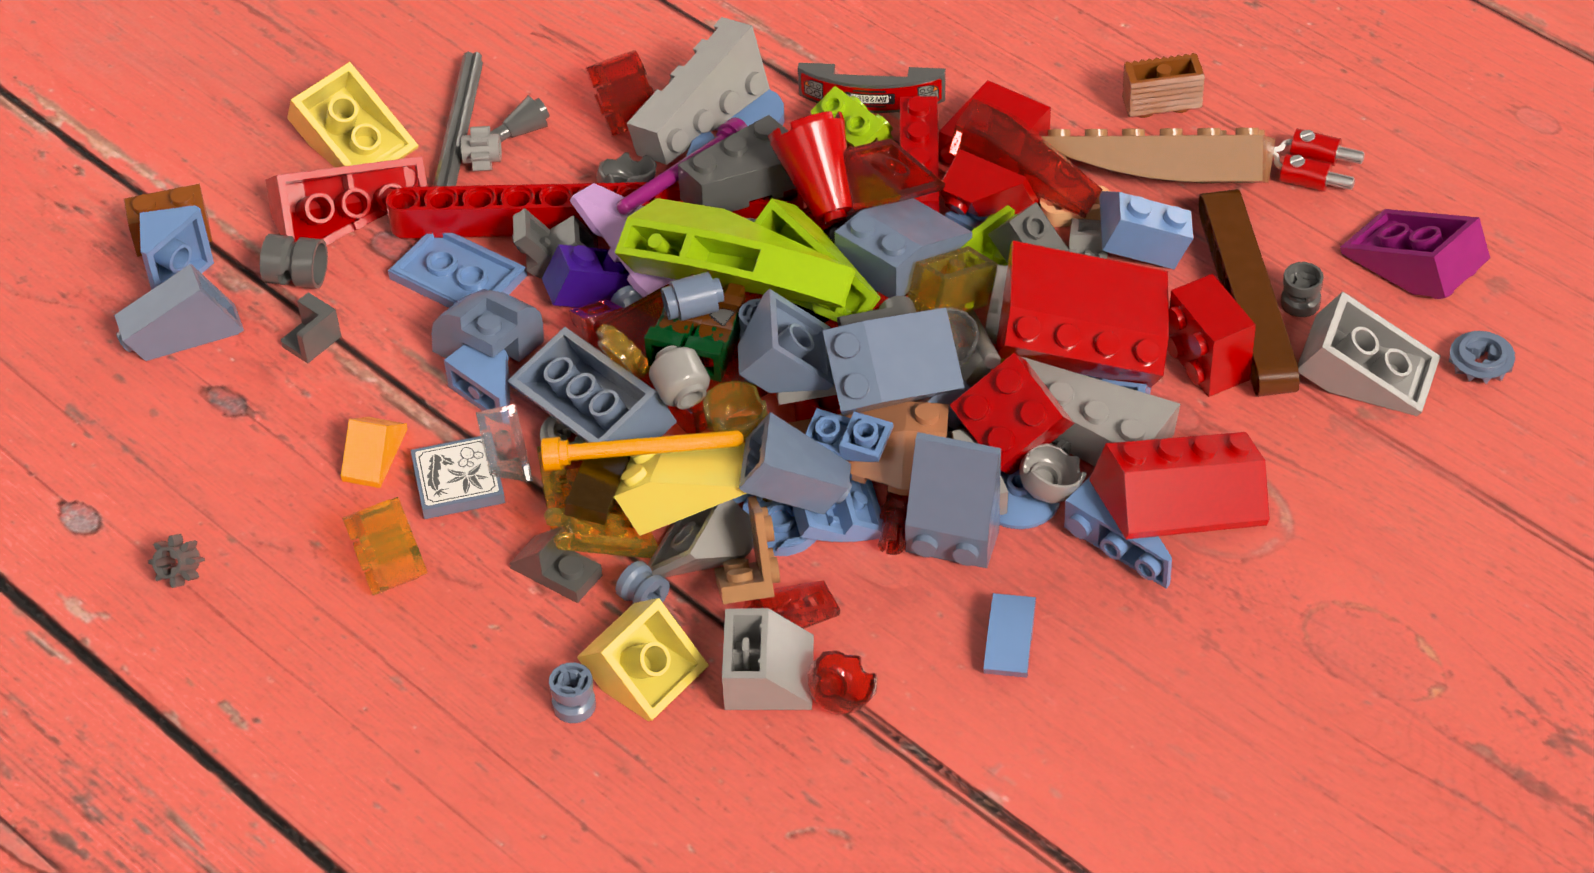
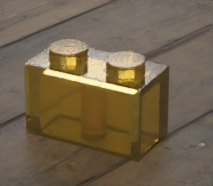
(952, 280)

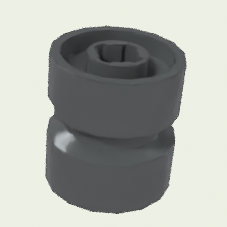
(296, 261)

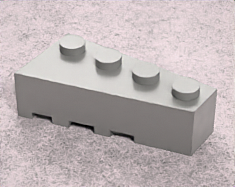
(702, 94)
(1105, 411)

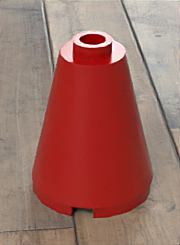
(816, 164)

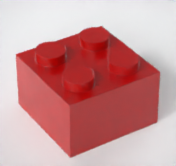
(1210, 335)
(1012, 411)

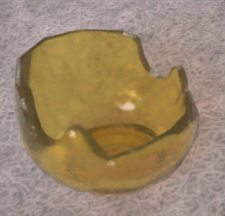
(734, 407)

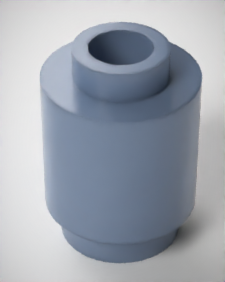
(692, 296)

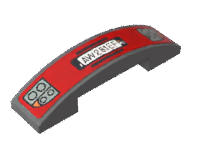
(877, 93)

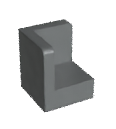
(317, 330)

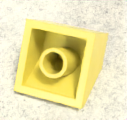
(643, 659)

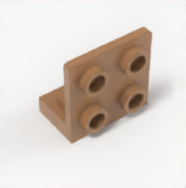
(751, 581)

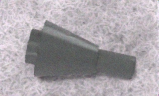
(525, 118)

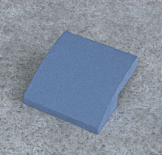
(849, 521)

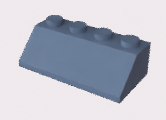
(591, 392)

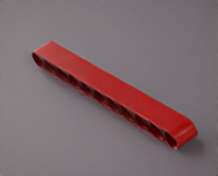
(490, 208)

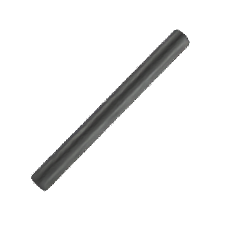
(459, 119)

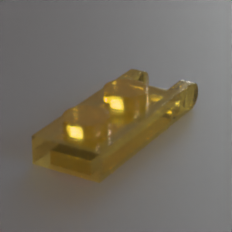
(614, 538)

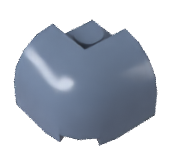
(489, 324)

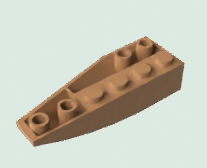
(1173, 156)

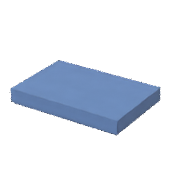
(454, 268)

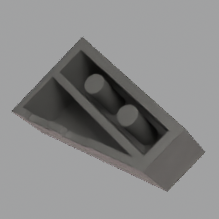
(735, 170)

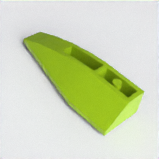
(689, 239)

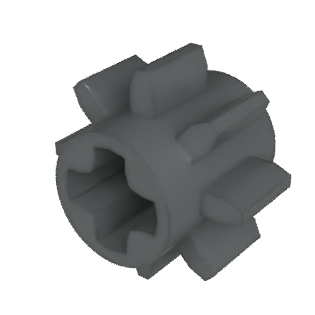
(166, 566)

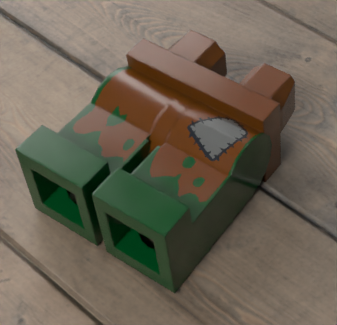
(709, 335)

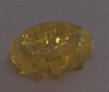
(622, 350)

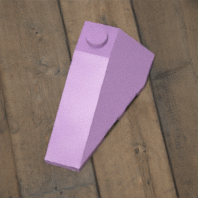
(600, 213)

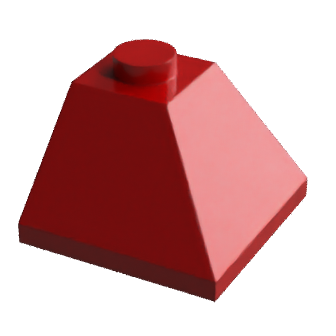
(984, 187)

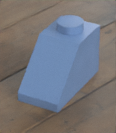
(479, 377)

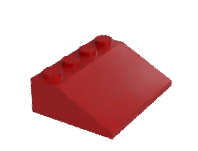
(1085, 314)

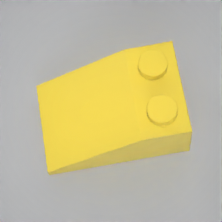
(348, 121)
(678, 485)

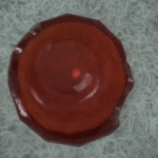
(840, 682)

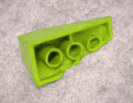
(796, 225)

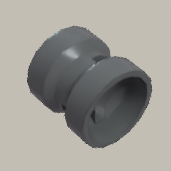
(1302, 289)

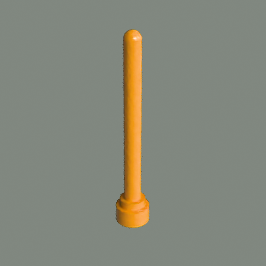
(561, 453)

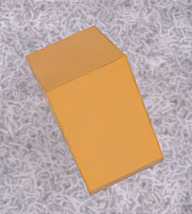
(370, 450)

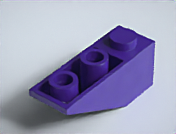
(583, 276)

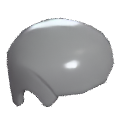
(1050, 473)

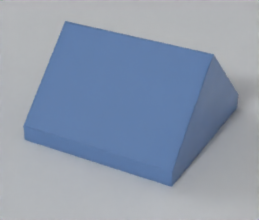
(172, 241)

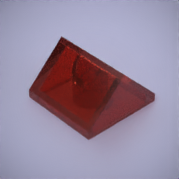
(886, 175)

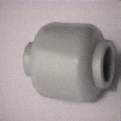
(679, 377)

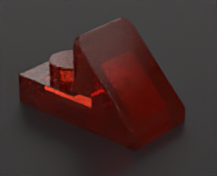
(589, 317)

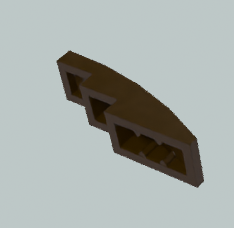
(595, 489)

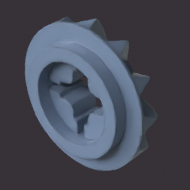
(1473, 345)

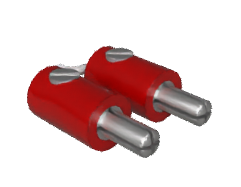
(1312, 161)

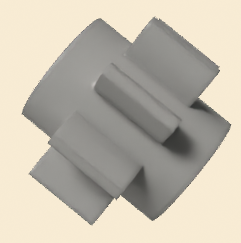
(481, 148)

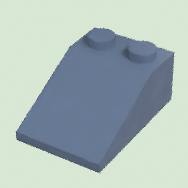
(893, 237)
(893, 360)
(953, 500)

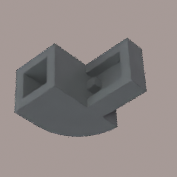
(540, 242)

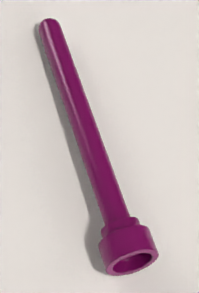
(671, 176)

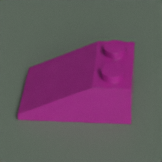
(1420, 250)

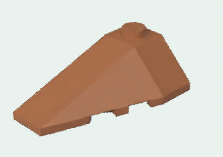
(897, 458)

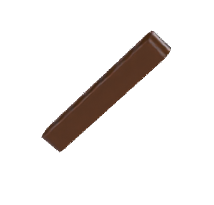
(1247, 281)

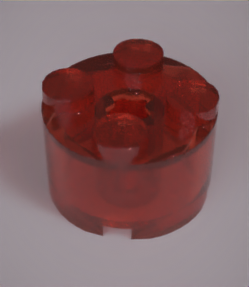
(620, 89)

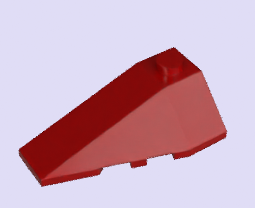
(338, 199)

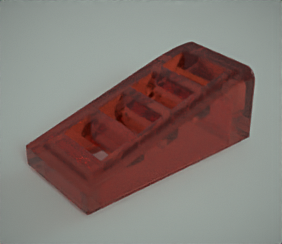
(807, 615)

